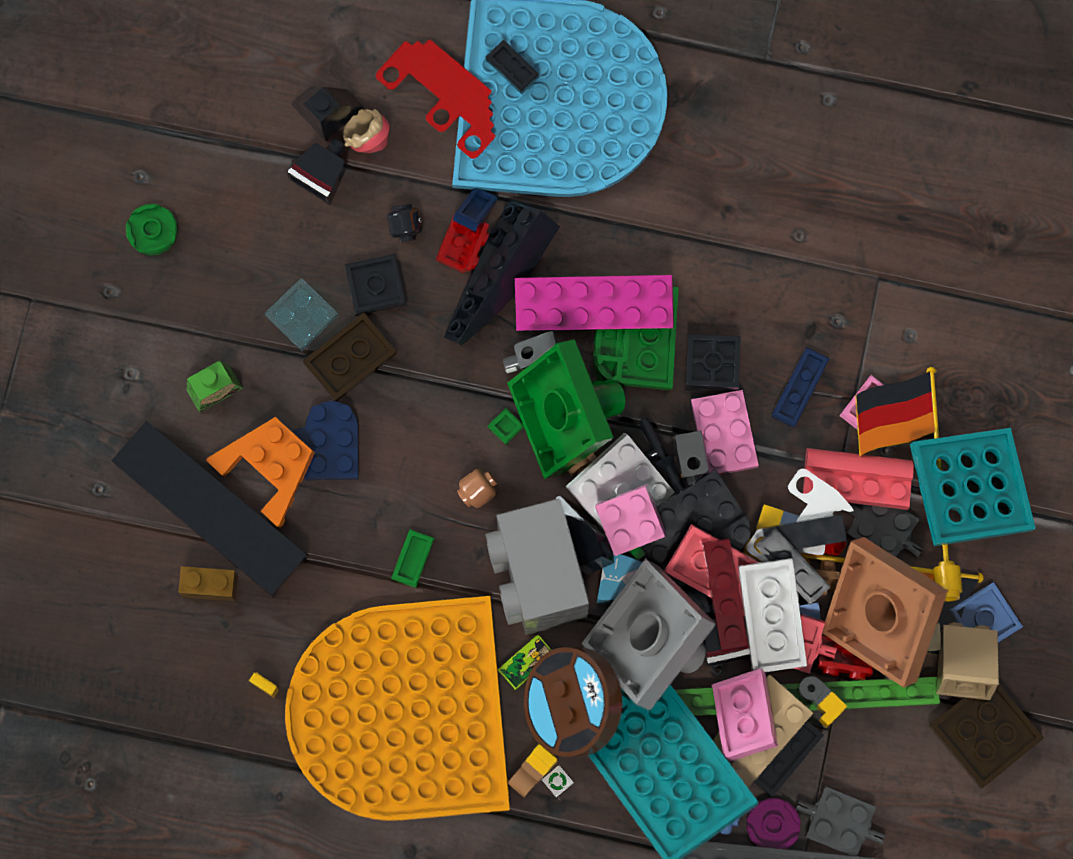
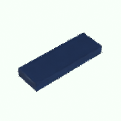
(800, 387)

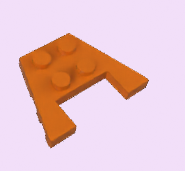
(277, 456)

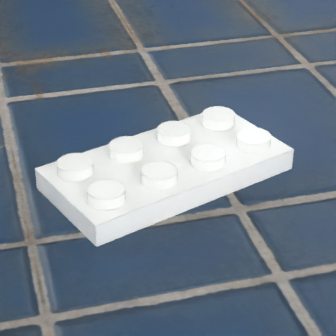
(772, 615)

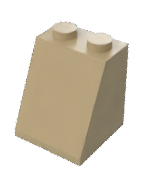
(968, 661)

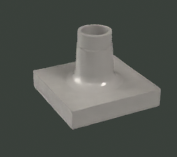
(650, 634)

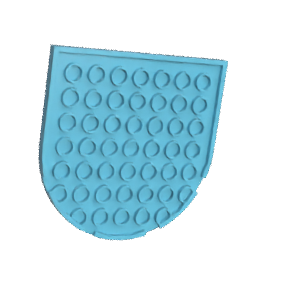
(586, 114)

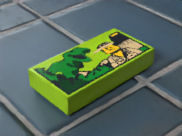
(520, 665)

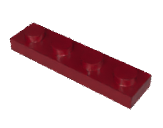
(724, 594)

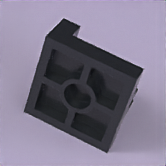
(713, 362)

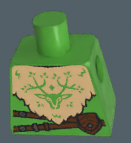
(212, 385)

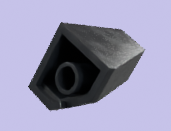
(327, 109)

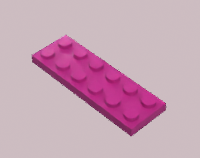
(594, 302)

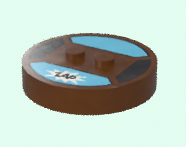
(572, 701)

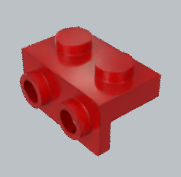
(461, 246)
(843, 662)

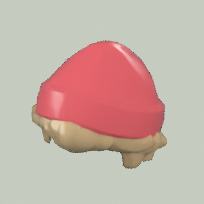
(367, 131)

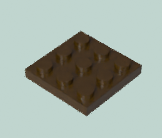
(986, 735)

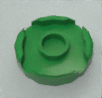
(151, 229)

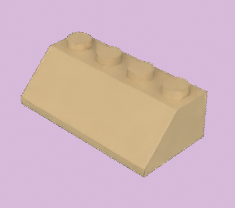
(788, 718)

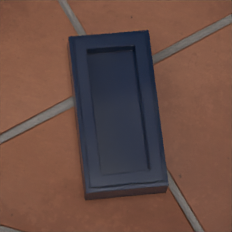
(475, 209)

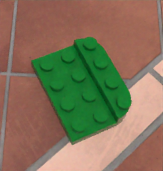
(637, 355)

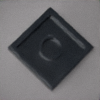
(375, 284)

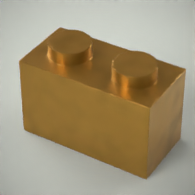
(208, 583)

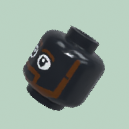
(404, 222)

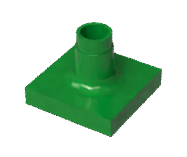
(564, 408)

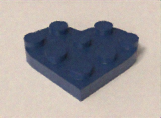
(333, 436)

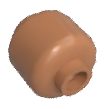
(477, 488)

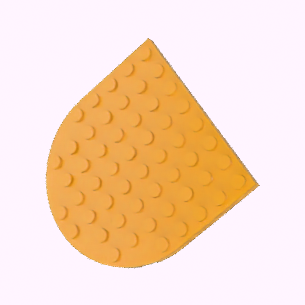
(402, 712)

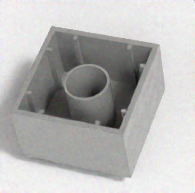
(542, 568)

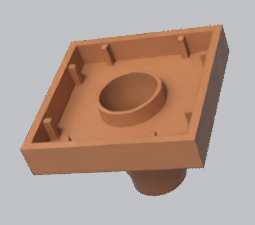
(884, 611)

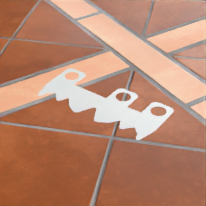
(821, 502)

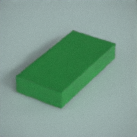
(412, 558)

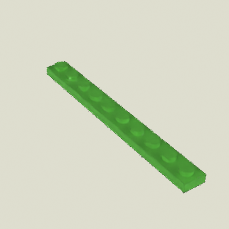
(852, 693)

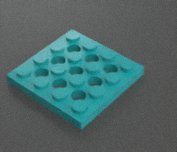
(937, 504)

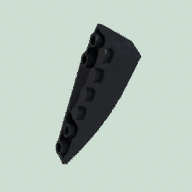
(508, 254)

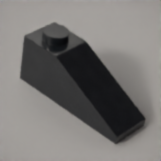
(589, 542)

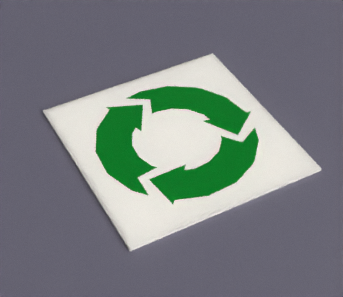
(557, 781)

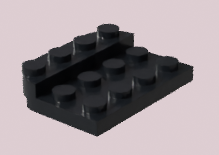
(705, 505)

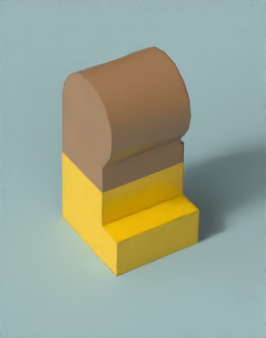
(532, 771)

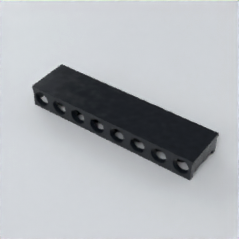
(209, 509)

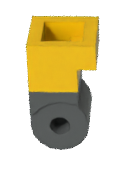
(817, 693)

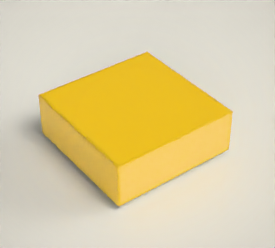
(264, 684)

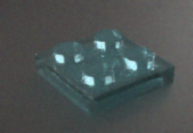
(301, 314)

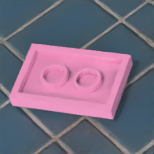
(725, 432)
(744, 715)

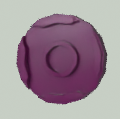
(773, 824)

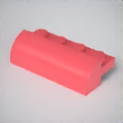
(862, 478)

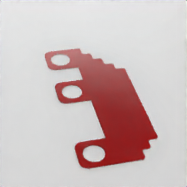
(455, 87)

